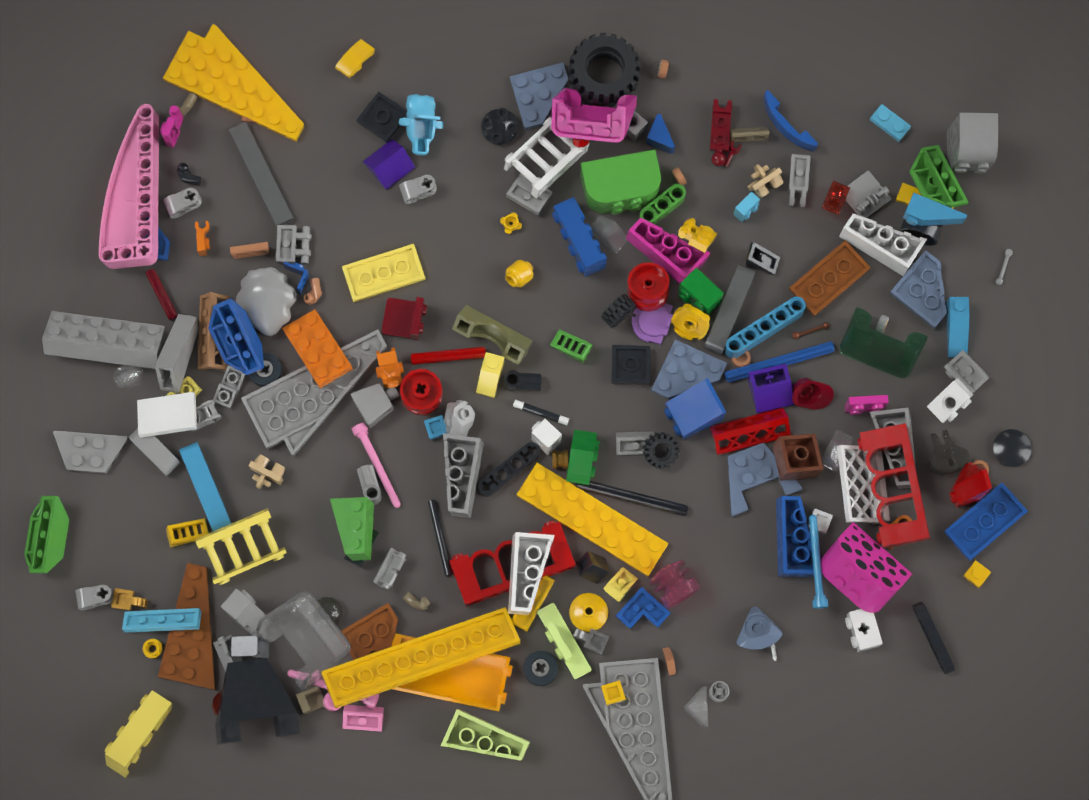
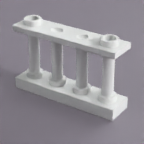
(552, 172)

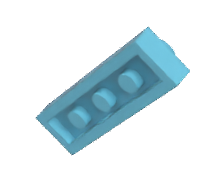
(161, 620)

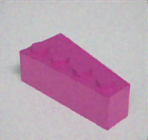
(666, 249)

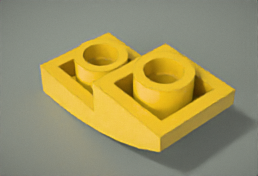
(354, 57)

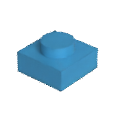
(435, 427)

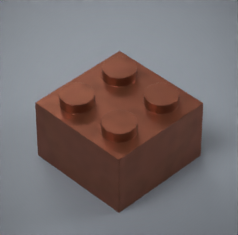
(797, 457)

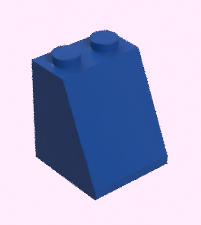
(694, 410)

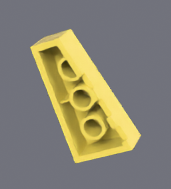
(137, 732)

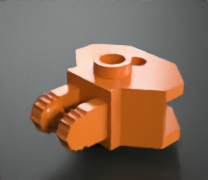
(389, 368)

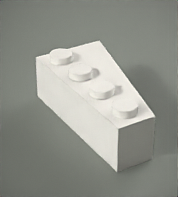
(882, 242)

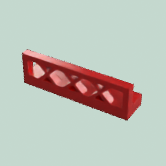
(750, 426)

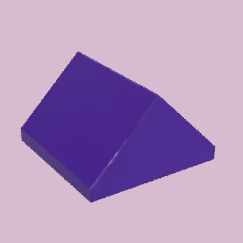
(389, 164)

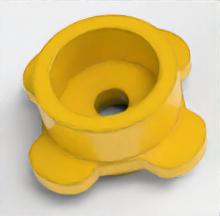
(510, 218)

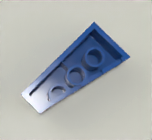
(579, 237)

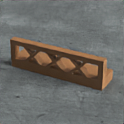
(206, 343)

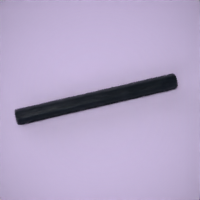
(634, 497)

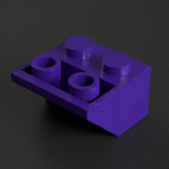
(770, 388)

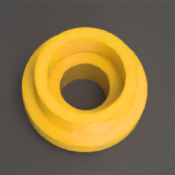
(148, 644)

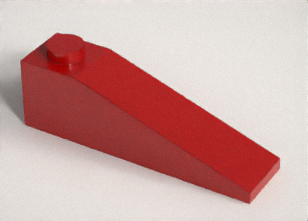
(970, 485)

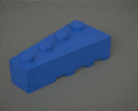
(793, 539)

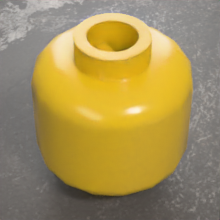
(519, 273)

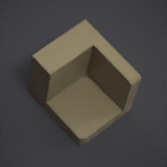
(310, 700)

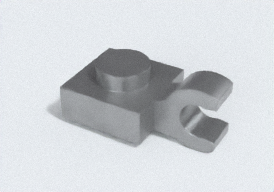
(593, 641)

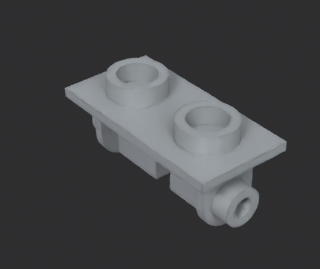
(388, 569)
(223, 649)

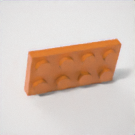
(317, 348)

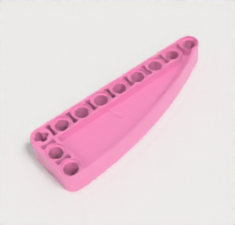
(124, 207)

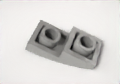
(229, 387)

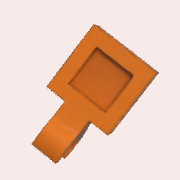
(202, 242)

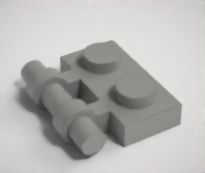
(286, 244)

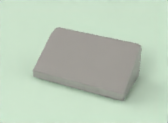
(631, 442)

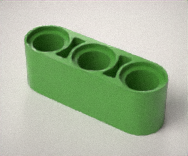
(666, 198)

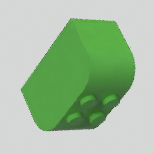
(621, 182)

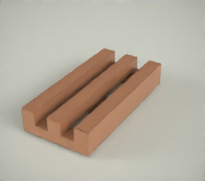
(250, 250)

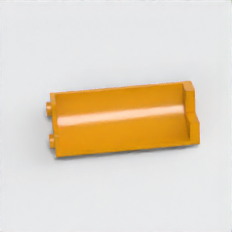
(472, 683)

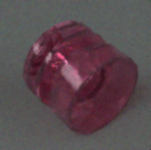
(674, 584)

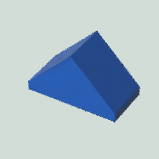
(659, 136)

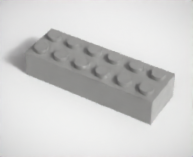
(103, 339)

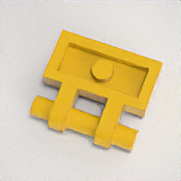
(698, 237)

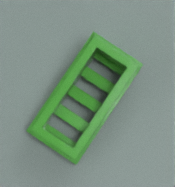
(587, 346)

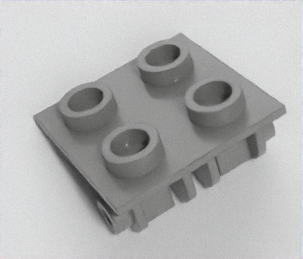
(867, 195)

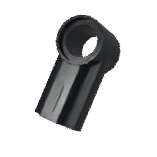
(525, 381)

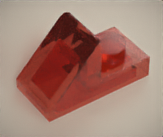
(835, 197)

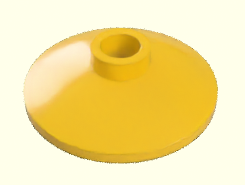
(581, 619)

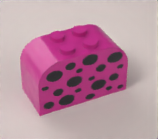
(863, 570)

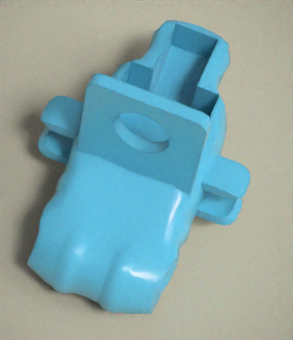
(420, 122)

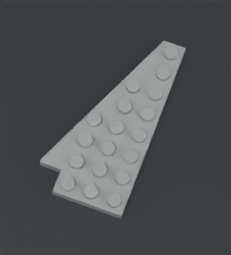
(296, 405)
(636, 723)

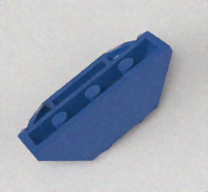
(236, 337)

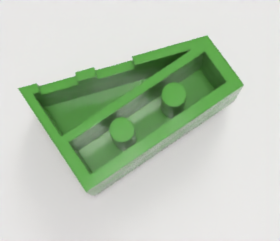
(355, 525)

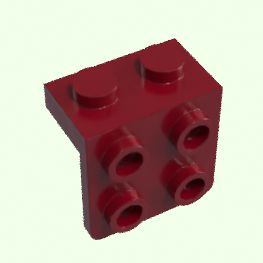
(404, 318)

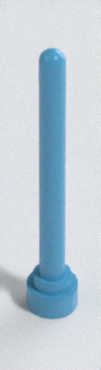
(820, 599)

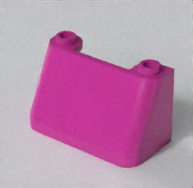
(591, 122)

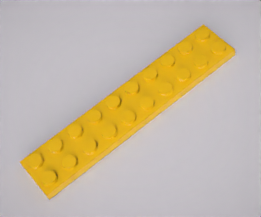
(420, 657)

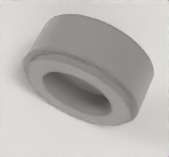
(882, 323)

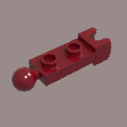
(720, 132)

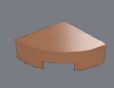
(669, 660)

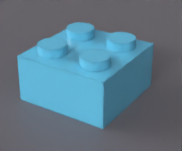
(746, 207)

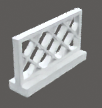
(871, 503)

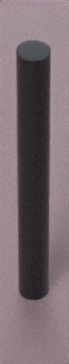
(440, 538)

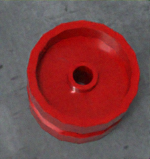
(648, 286)
(418, 381)

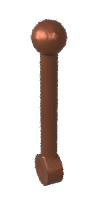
(795, 335)

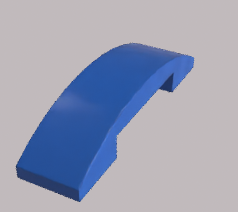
(802, 140)

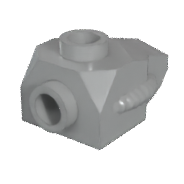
(459, 418)

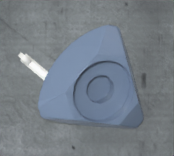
(759, 632)

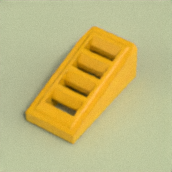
(185, 525)

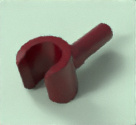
(733, 151)

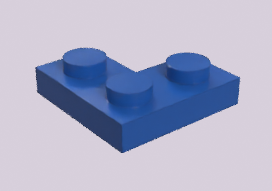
(642, 605)

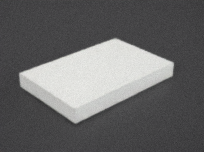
(166, 414)

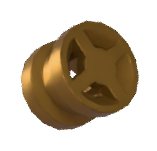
(560, 459)

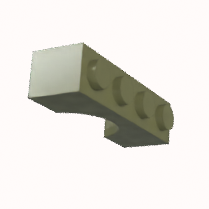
(476, 324)

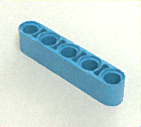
(771, 321)
(205, 486)

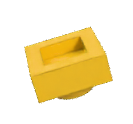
(977, 574)
(613, 692)

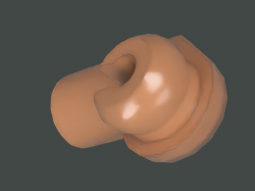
(315, 293)

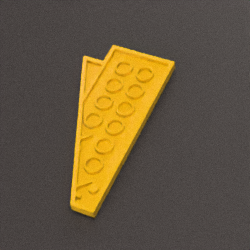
(224, 77)

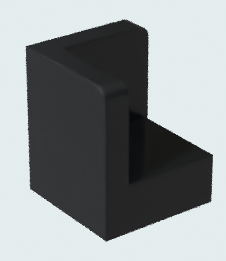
(592, 567)

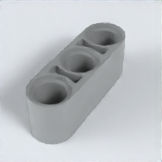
(156, 452)

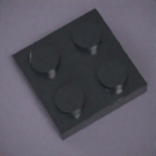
(382, 117)
(630, 364)

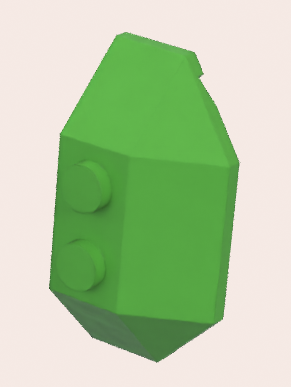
(935, 178)
(46, 535)

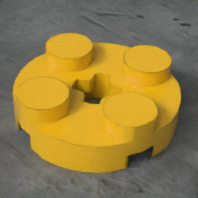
(697, 317)

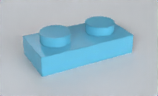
(890, 122)

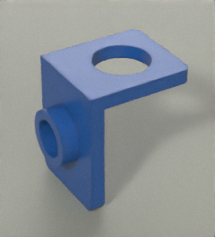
(298, 268)

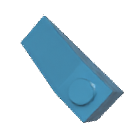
(925, 212)
(957, 325)

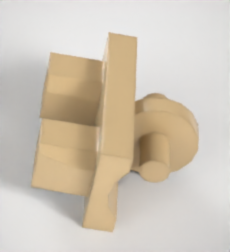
(772, 176)
(259, 467)

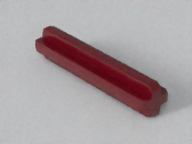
(161, 294)

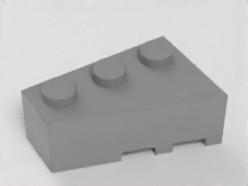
(242, 609)

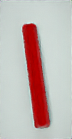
(448, 355)

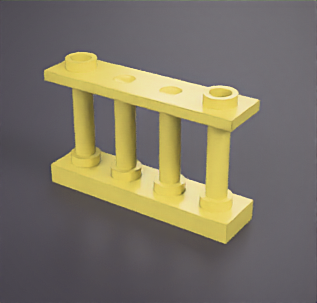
(225, 534)

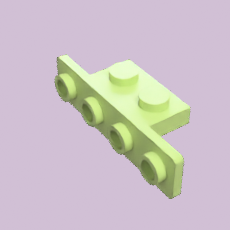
(564, 641)

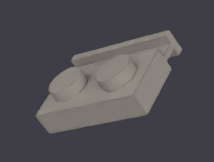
(521, 194)

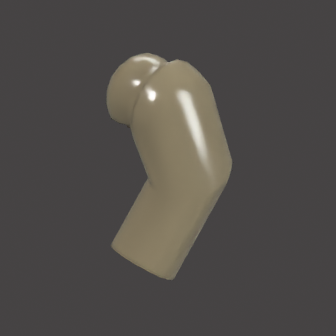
(188, 104)
(415, 603)

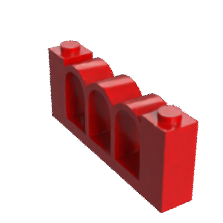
(885, 439)
(466, 578)

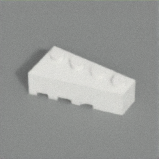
(527, 567)

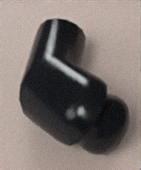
(186, 176)

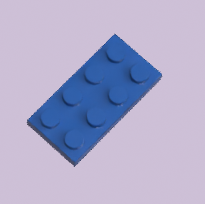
(985, 521)

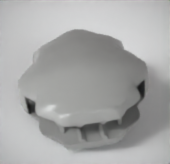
(266, 299)

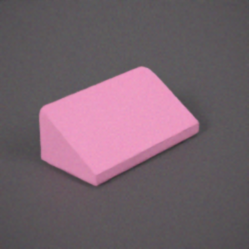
(362, 718)

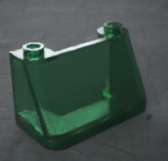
(879, 349)

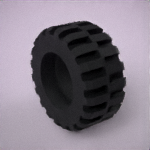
(604, 47)

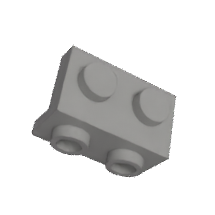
(966, 371)

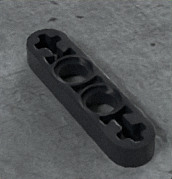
(507, 467)
(933, 637)

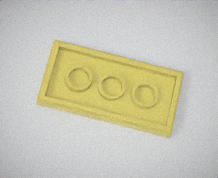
(383, 273)

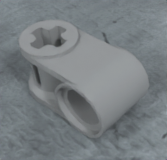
(415, 189)
(180, 203)
(203, 415)
(91, 597)

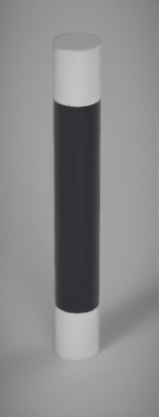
(541, 412)

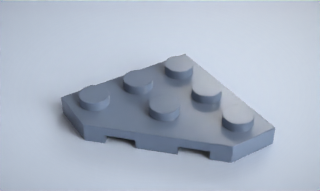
(535, 92)
(923, 290)
(685, 369)

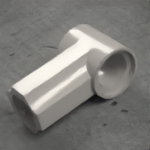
(369, 482)

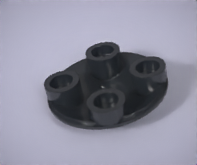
(499, 126)
(1012, 448)

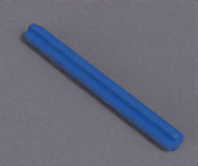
(788, 359)

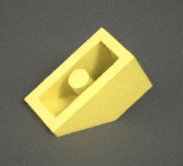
(490, 375)

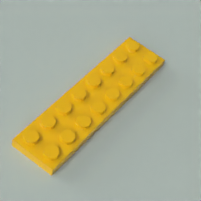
(592, 519)

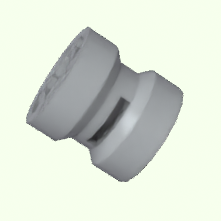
(717, 689)

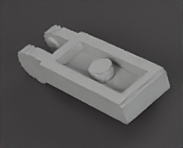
(799, 177)

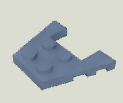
(750, 469)

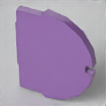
(652, 325)

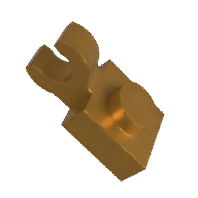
(126, 600)

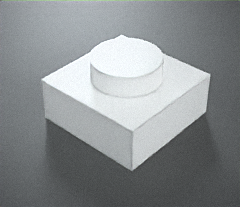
(823, 520)

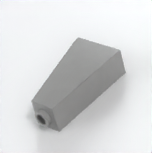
(176, 353)

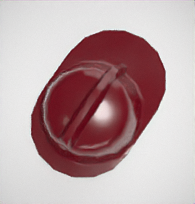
(811, 394)

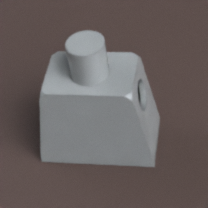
(374, 403)

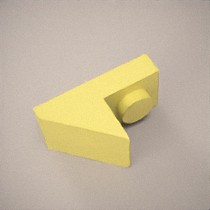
(620, 584)

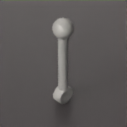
(1008, 253)

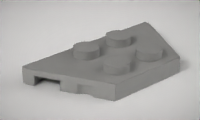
(89, 451)

